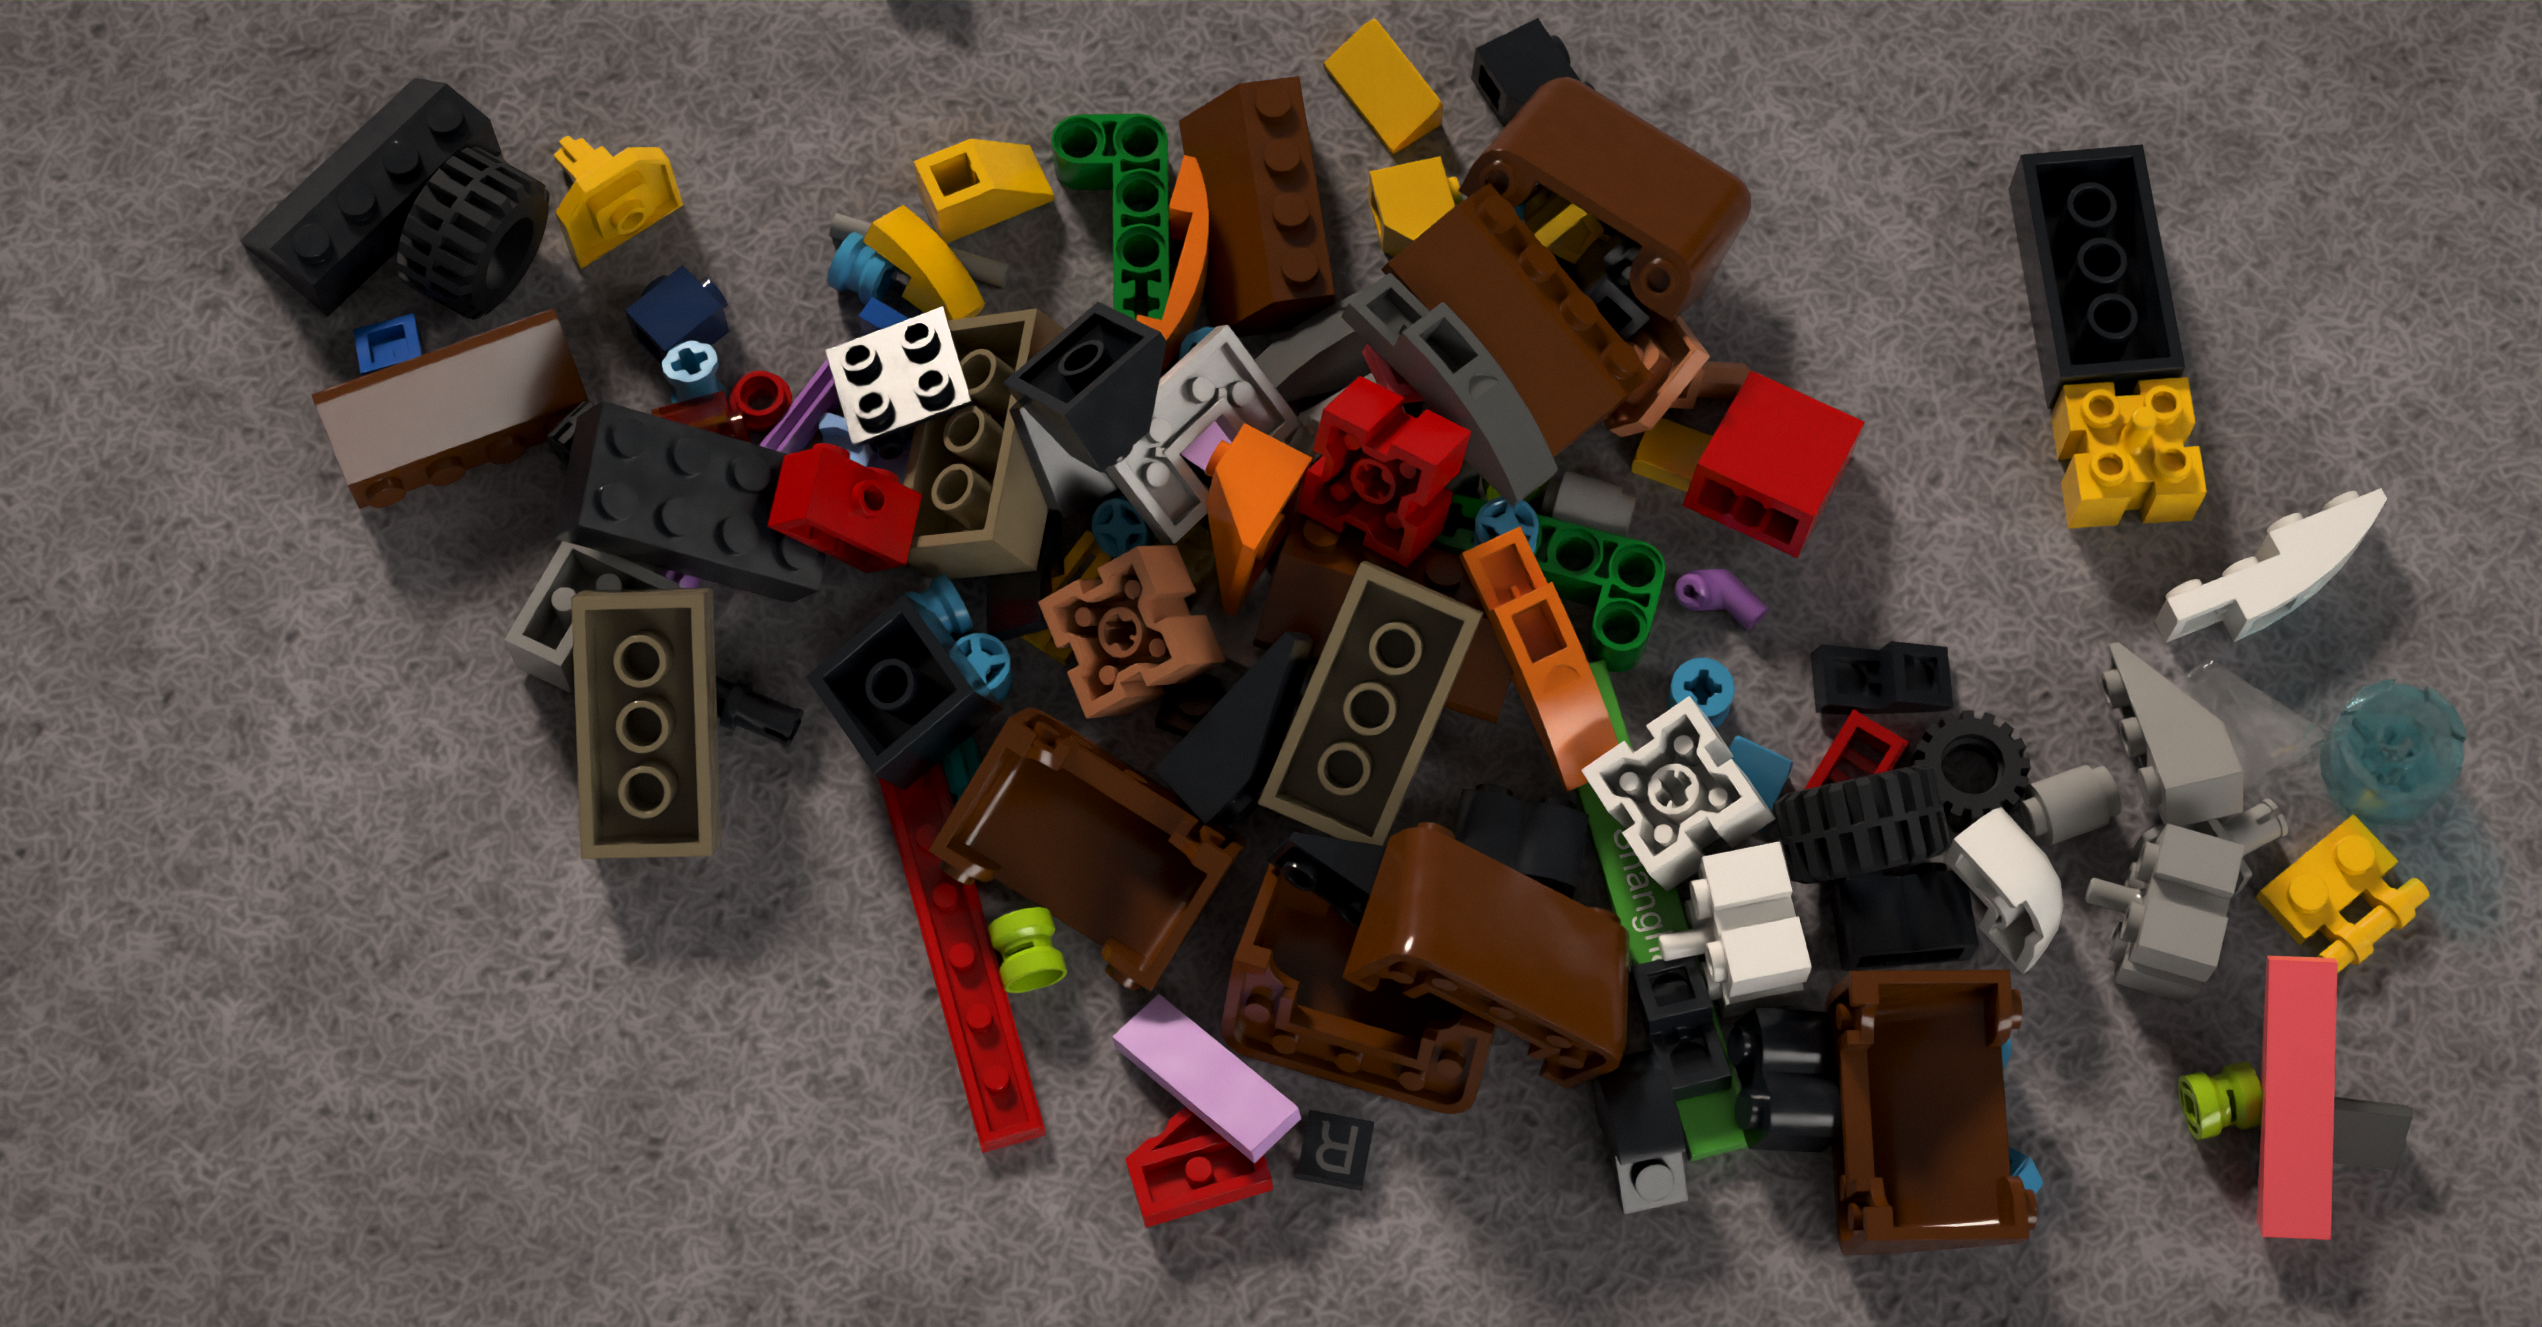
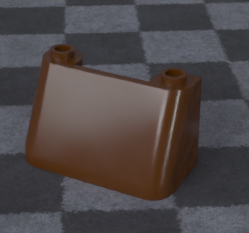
(1627, 177)
(1088, 844)
(1499, 950)
(1300, 1014)
(1925, 1112)

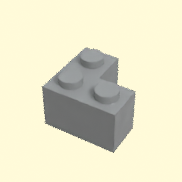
(543, 630)

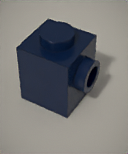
(677, 311)

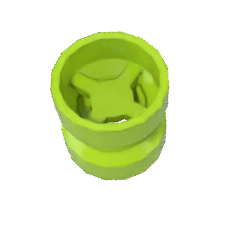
(1027, 950)
(2221, 1100)

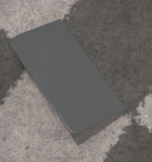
(2369, 1132)

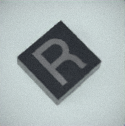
(1335, 1150)

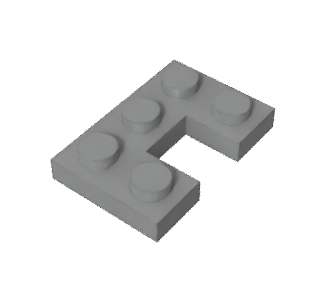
(1207, 385)

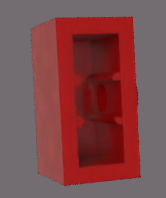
(845, 508)

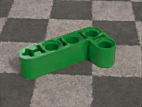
(1132, 181)
(1594, 586)

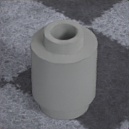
(1589, 503)
(2070, 804)

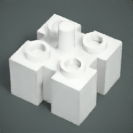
(1677, 794)
(1746, 929)

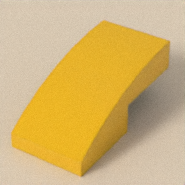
(934, 269)

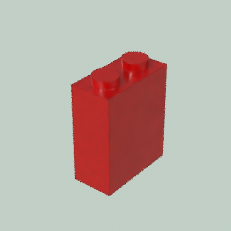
(1773, 463)

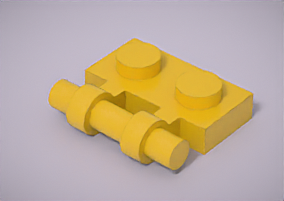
(2332, 877)

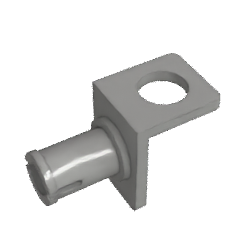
(2249, 828)

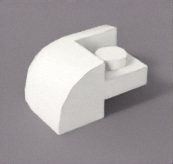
(2014, 884)

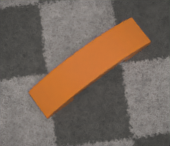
(1190, 224)

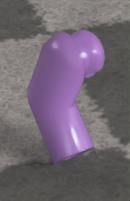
(1719, 591)

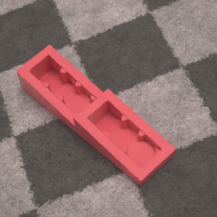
(2297, 1098)

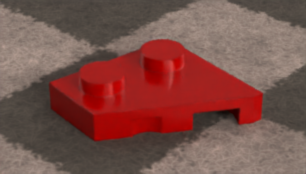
(1191, 1171)

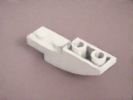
(2288, 570)

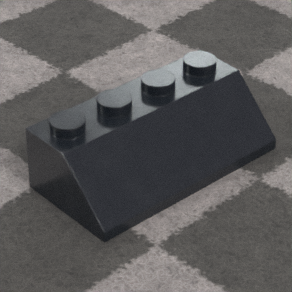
(356, 203)

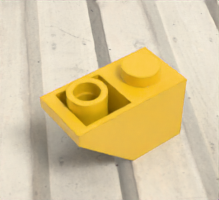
(979, 185)
(1410, 200)

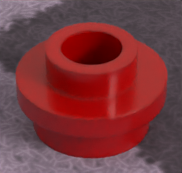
(761, 384)

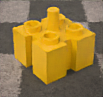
(2128, 452)

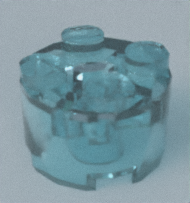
(2360, 761)

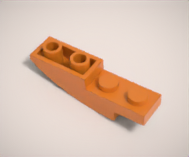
(1543, 654)

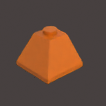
(1251, 507)

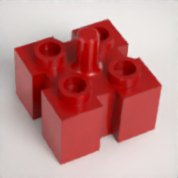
(1383, 470)

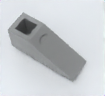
(2180, 744)

